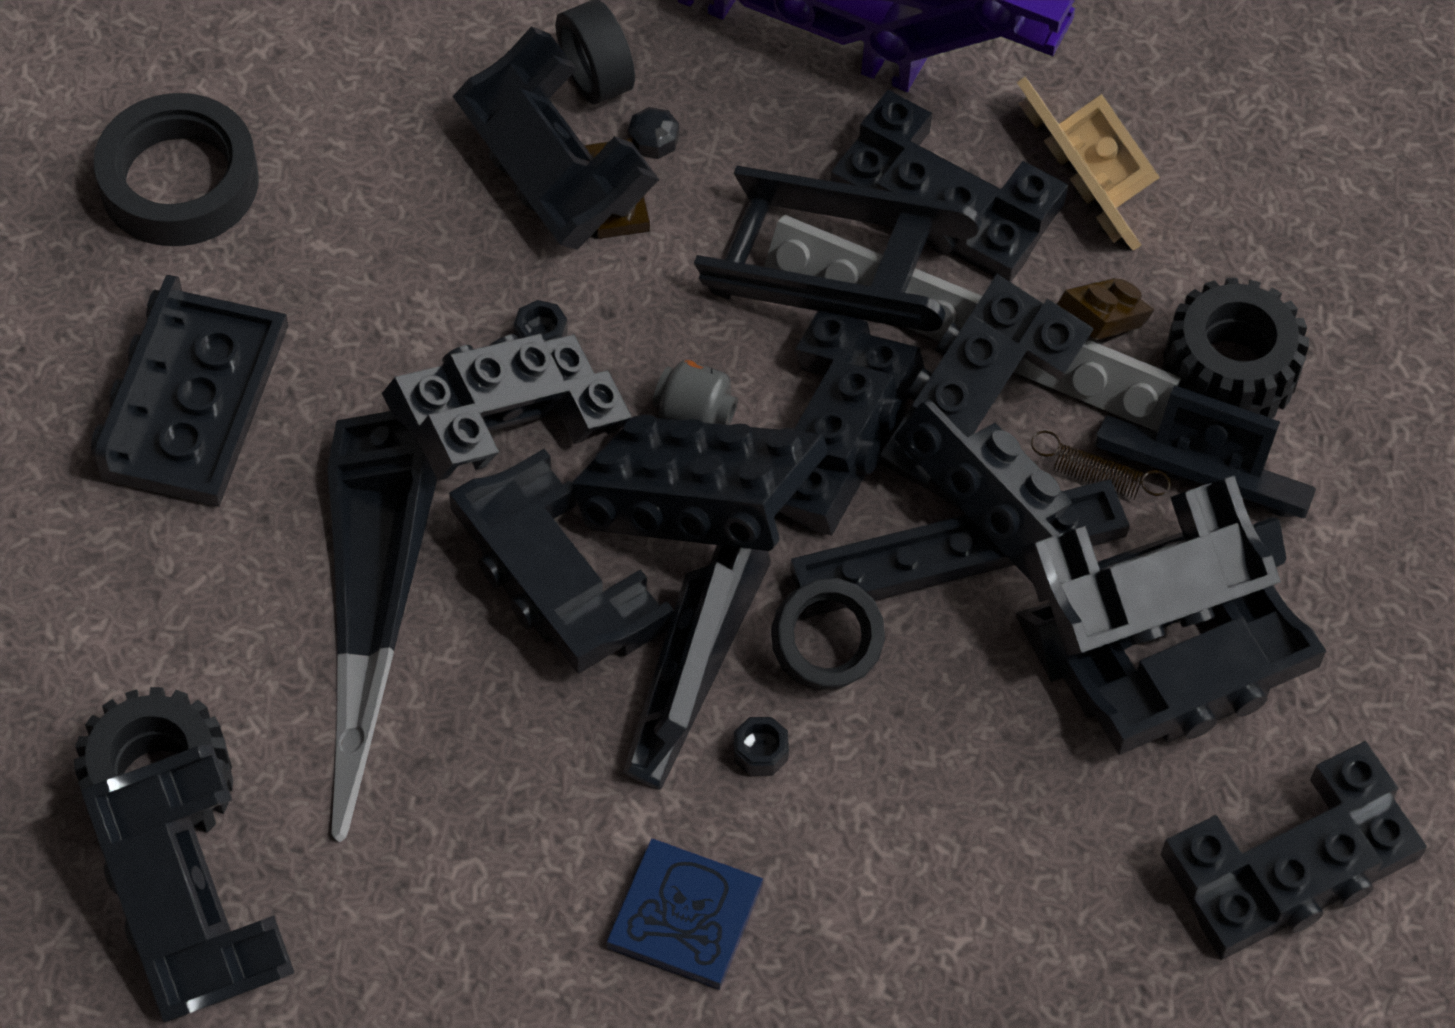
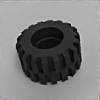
(1246, 317)
(148, 726)

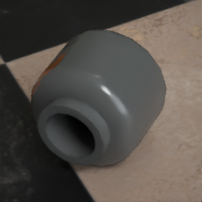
(695, 393)

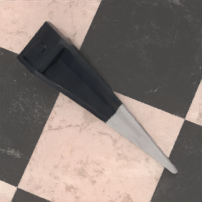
(379, 517)

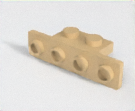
(1102, 153)

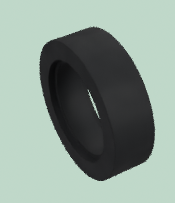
(170, 118)

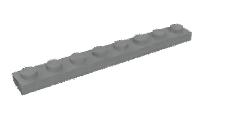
(1095, 376)

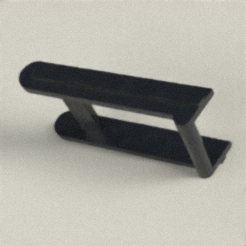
(886, 297)

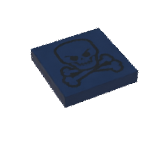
(685, 914)

